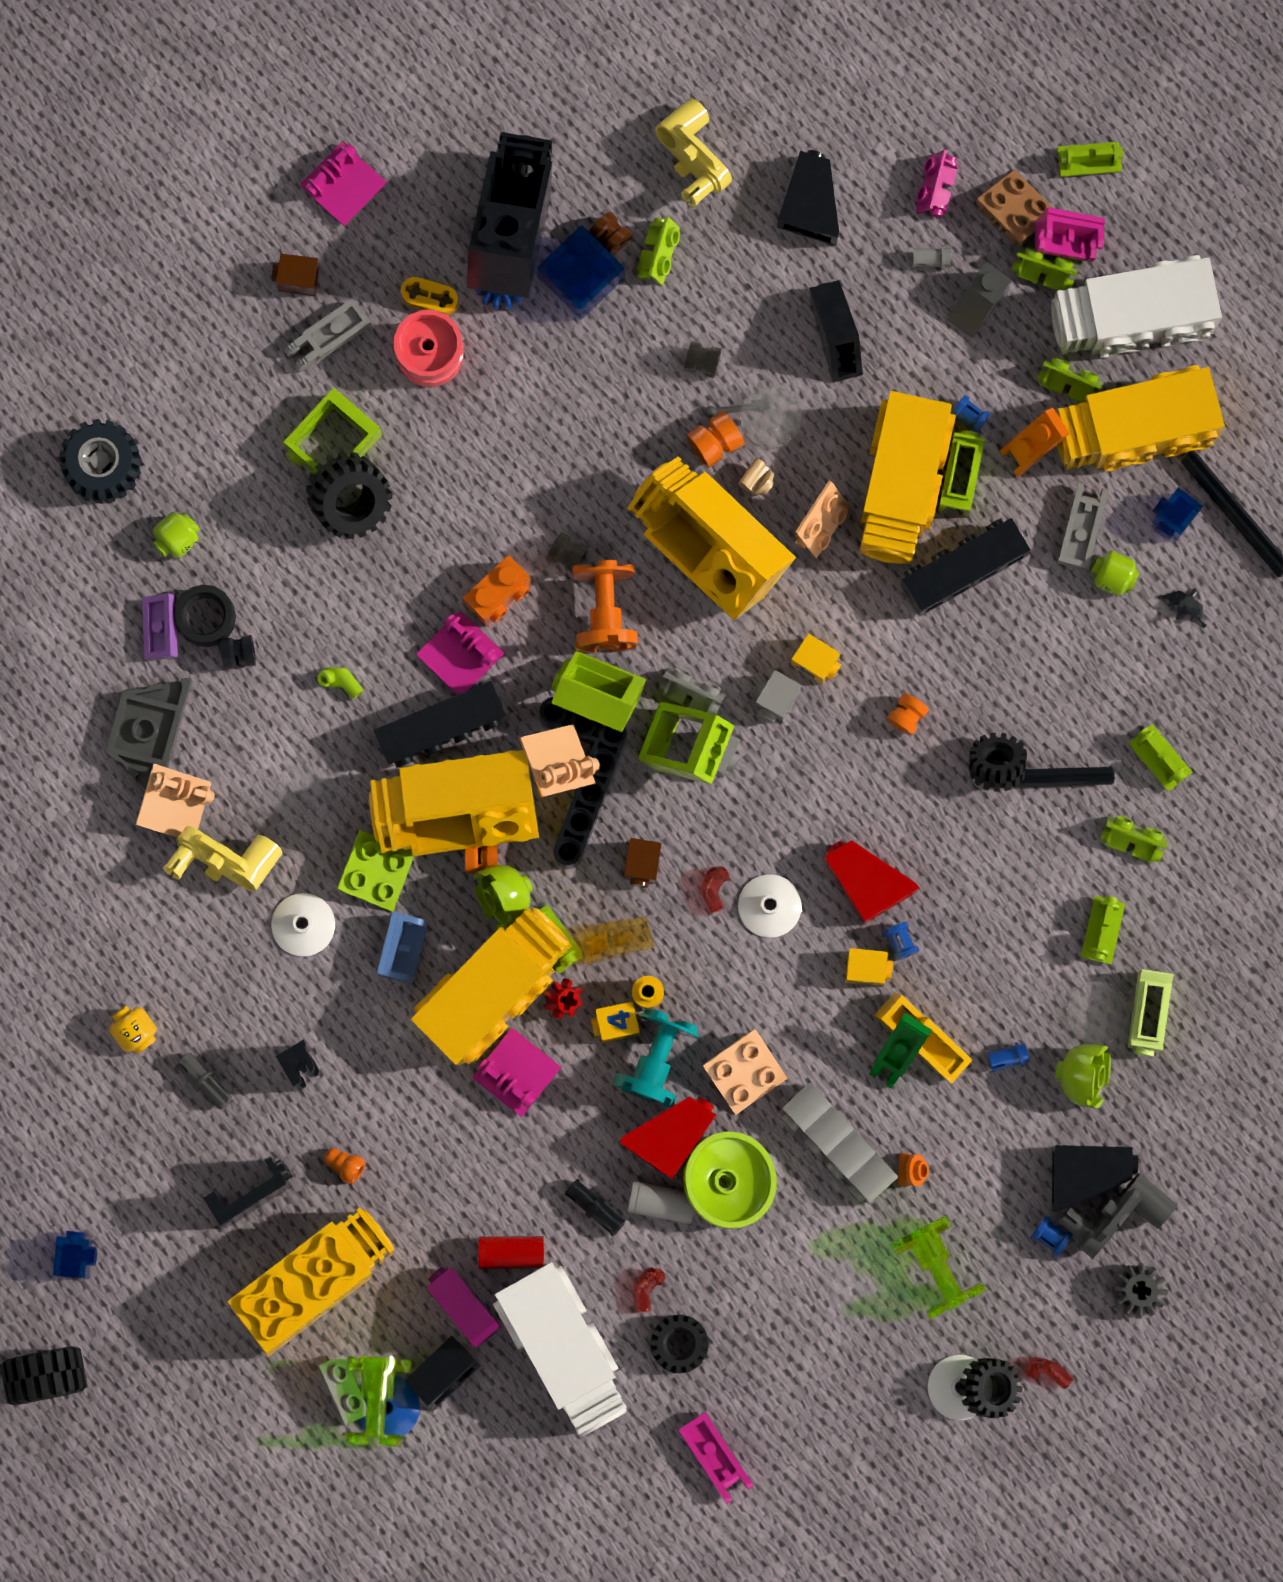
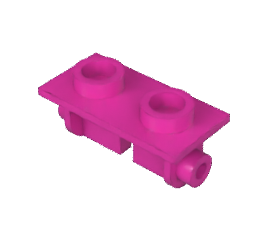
(939, 170)

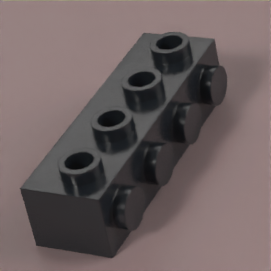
(965, 566)
(440, 723)

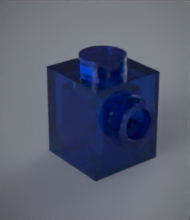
(1175, 514)
(74, 1255)

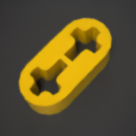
(431, 289)

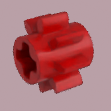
(570, 1002)

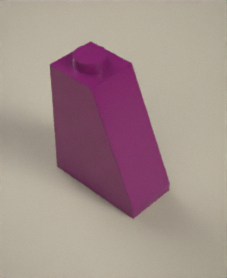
(462, 1306)

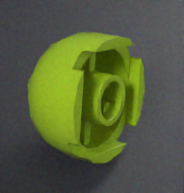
(502, 893)
(1084, 1073)

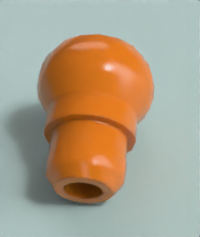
(346, 1165)

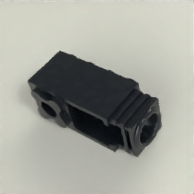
(511, 216)

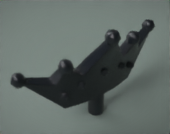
(1186, 605)

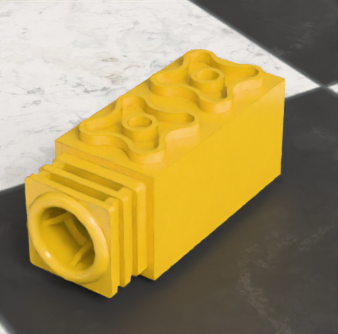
(1142, 420)
(904, 483)
(710, 536)
(455, 805)
(496, 983)
(311, 1280)

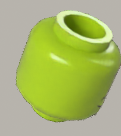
(175, 535)
(1114, 573)

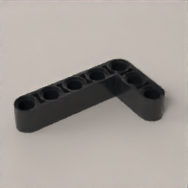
(603, 780)

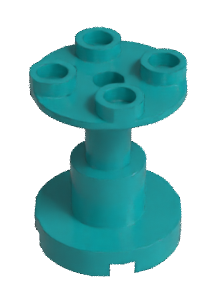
(652, 1069)

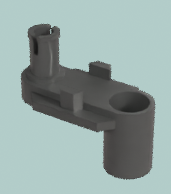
(1137, 1196)

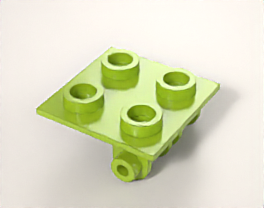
(374, 874)

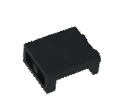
(229, 1214)

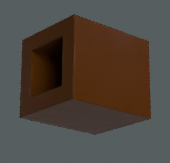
(296, 274)
(642, 862)

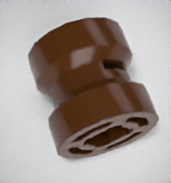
(610, 233)

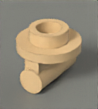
(757, 478)

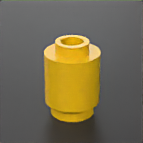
(647, 1002)

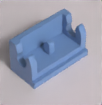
(402, 948)

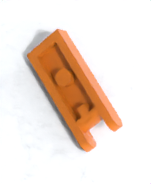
(1036, 440)

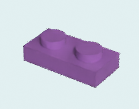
(159, 627)

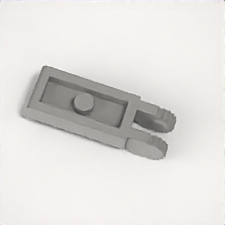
(329, 334)

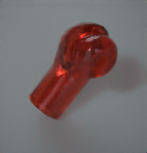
(710, 886)
(644, 1285)
(1049, 1367)

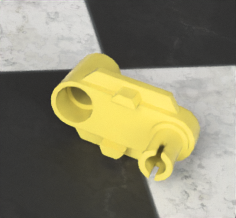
(677, 135)
(245, 871)

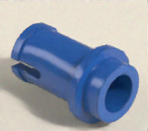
(1008, 1057)

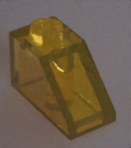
(615, 940)

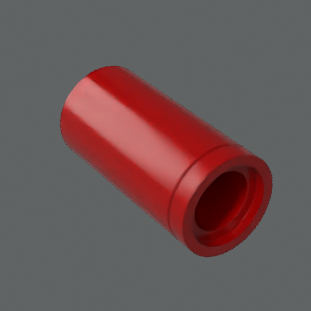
(511, 1252)

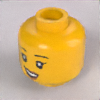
(132, 1029)

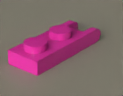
(714, 1455)

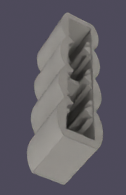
(839, 1143)

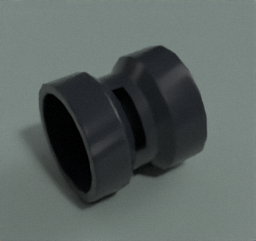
(238, 652)

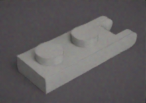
(1082, 529)

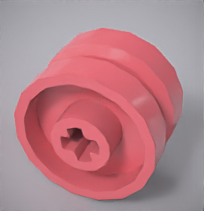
(439, 334)

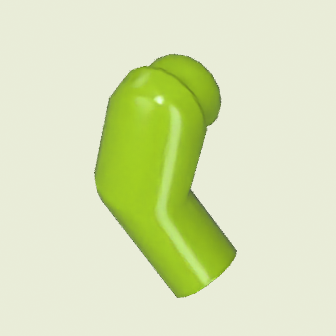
(340, 678)

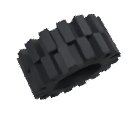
(997, 775)
(699, 1343)
(975, 1388)

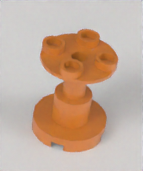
(606, 618)

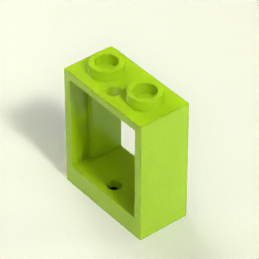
(346, 409)
(597, 690)
(701, 764)

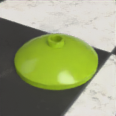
(748, 1176)

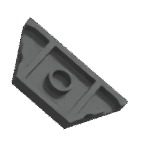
(147, 727)

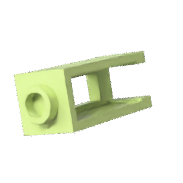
(1144, 1044)

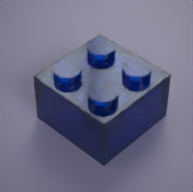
(581, 272)

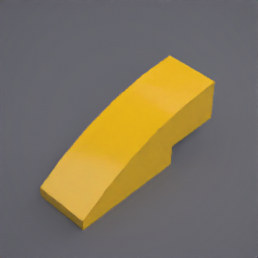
(938, 1049)

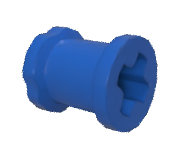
(970, 414)
(891, 935)
(1051, 1236)

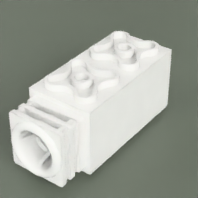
(1138, 308)
(567, 1353)

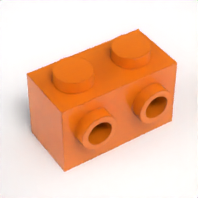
(497, 591)

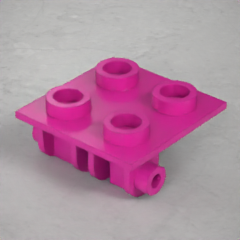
(343, 183)
(460, 653)
(516, 1072)

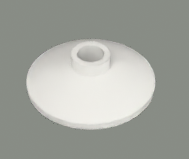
(769, 922)
(312, 938)
(942, 1387)

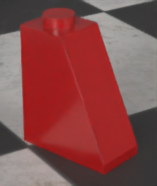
(867, 880)
(671, 1135)

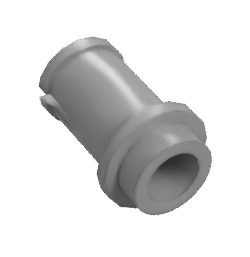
(932, 257)

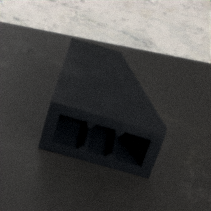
(810, 200)
(836, 331)
(1088, 1171)

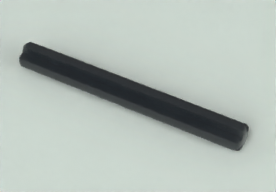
(1234, 511)

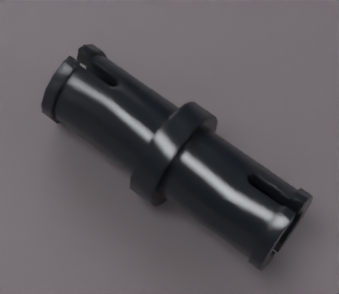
(595, 1207)

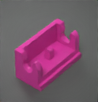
(1069, 234)

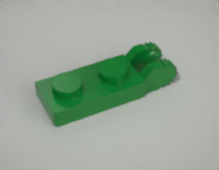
(901, 1048)

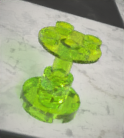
(932, 1255)
(376, 1387)

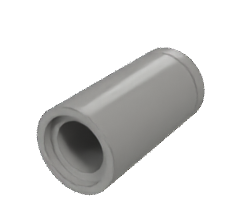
(660, 1202)

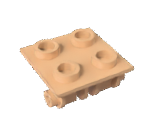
(822, 520)
(558, 760)
(173, 801)
(744, 1071)

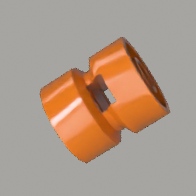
(718, 437)

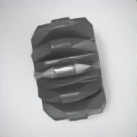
(1147, 1282)

